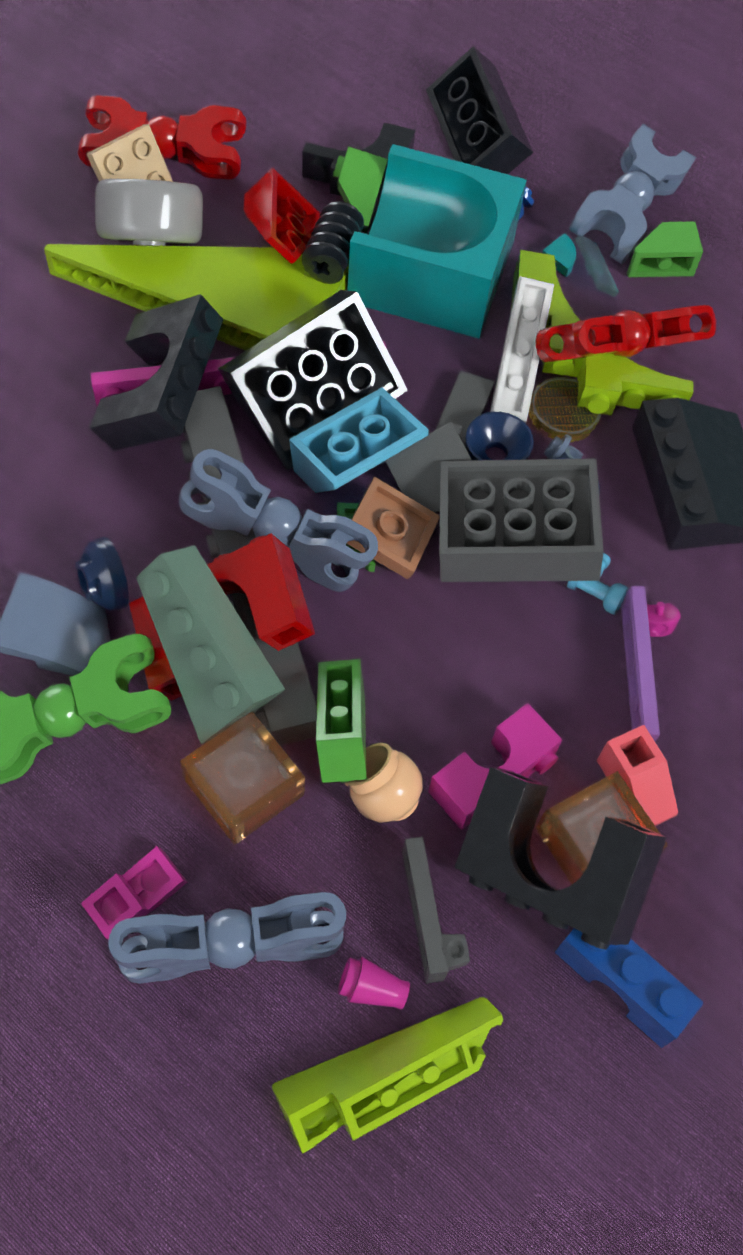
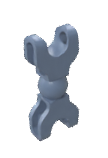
(621, 209)
(242, 504)
(228, 938)

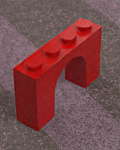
(275, 596)

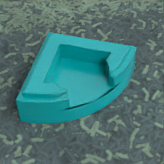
(564, 253)

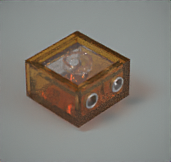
(243, 777)
(575, 824)

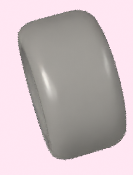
(148, 211)

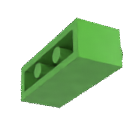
(341, 721)

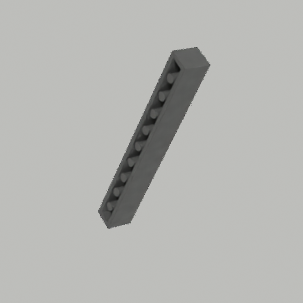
(294, 711)

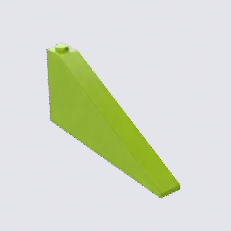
(247, 286)

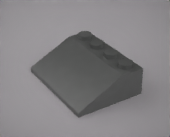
(520, 521)

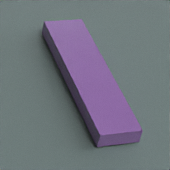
(639, 661)

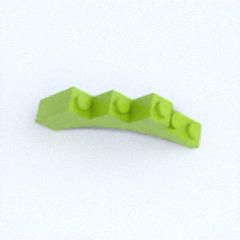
(605, 378)

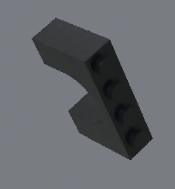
(158, 409)
(605, 897)

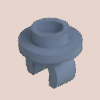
(560, 449)

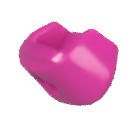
(662, 619)

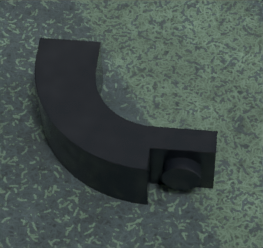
(320, 161)

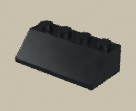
(478, 115)

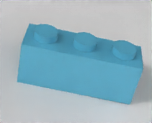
(354, 441)

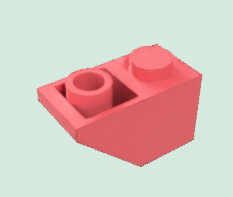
(643, 770)

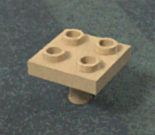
(130, 157)

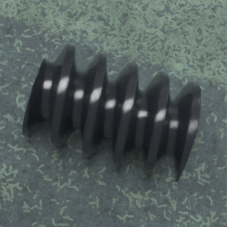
(329, 244)

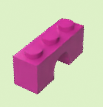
(524, 744)

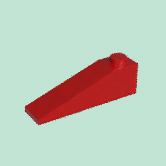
(280, 214)

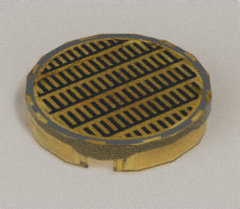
(557, 410)

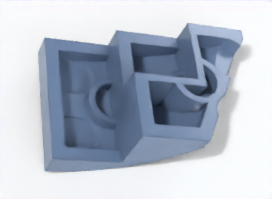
(52, 625)

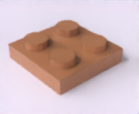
(398, 523)

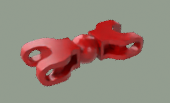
(194, 139)
(626, 333)

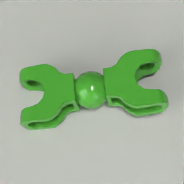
(95, 697)

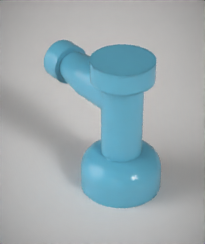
(611, 596)

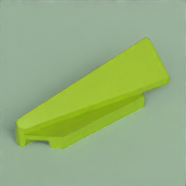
(386, 1075)

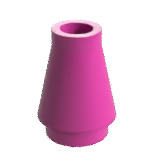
(372, 985)

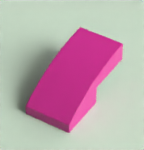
(134, 892)

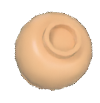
(390, 786)

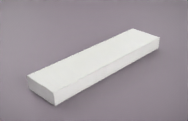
(519, 353)

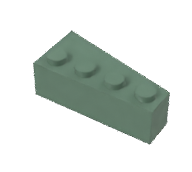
(206, 643)

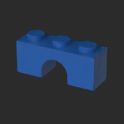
(653, 995)

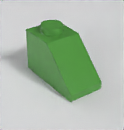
(360, 180)
(668, 251)

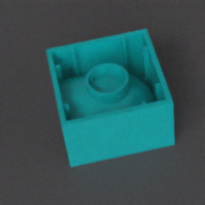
(437, 241)

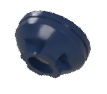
(499, 431)
(102, 575)

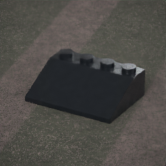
(311, 371)
(693, 470)

